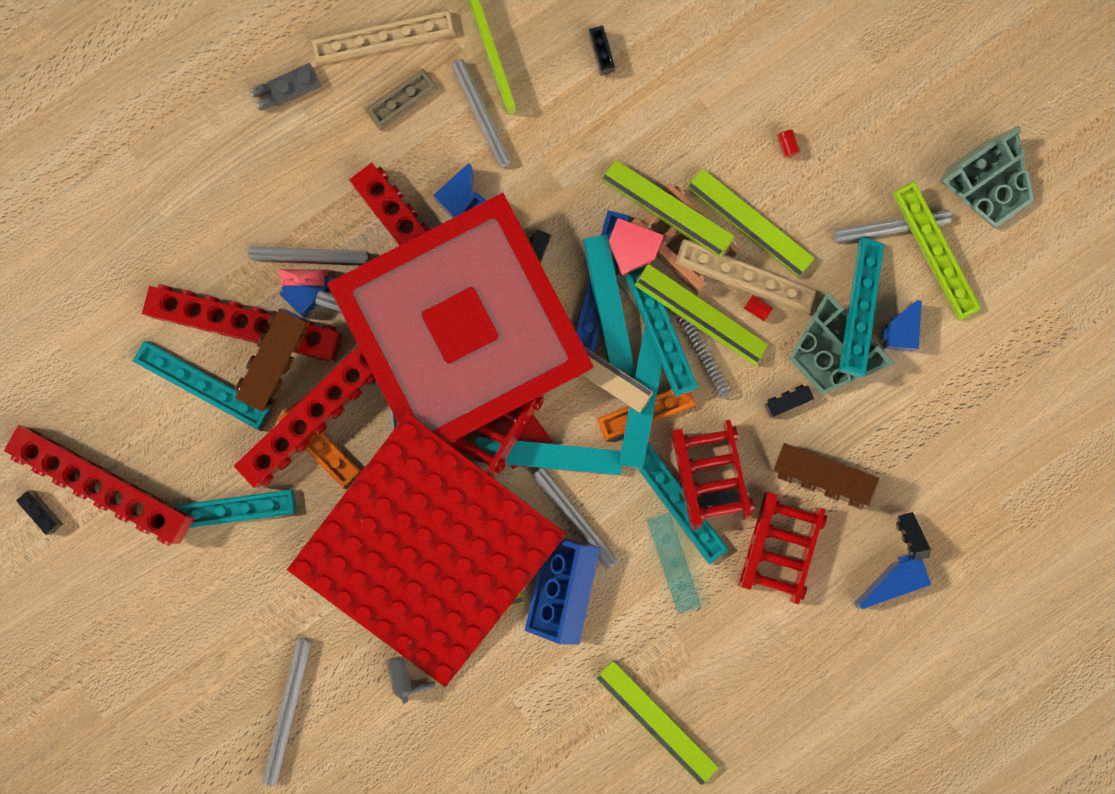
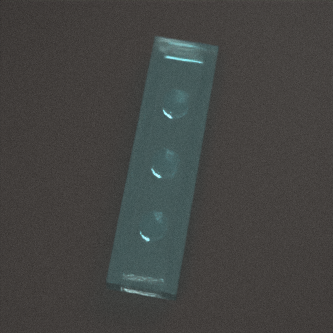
(673, 562)

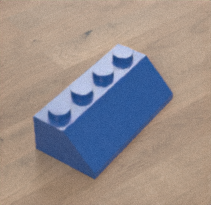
(563, 592)

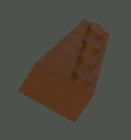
(271, 359)
(826, 476)

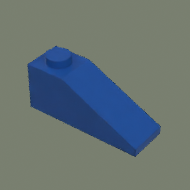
(895, 581)

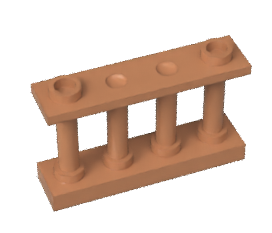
(691, 278)

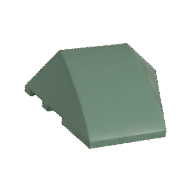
(992, 178)
(821, 348)

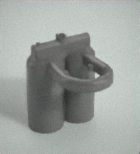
(400, 679)

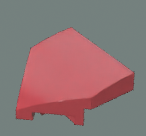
(633, 246)
(304, 277)

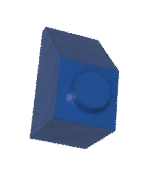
(456, 191)
(303, 297)
(903, 330)

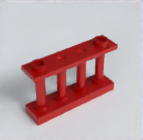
(498, 463)
(693, 490)
(757, 553)

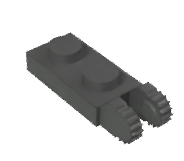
(287, 87)

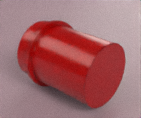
(788, 143)
(758, 308)

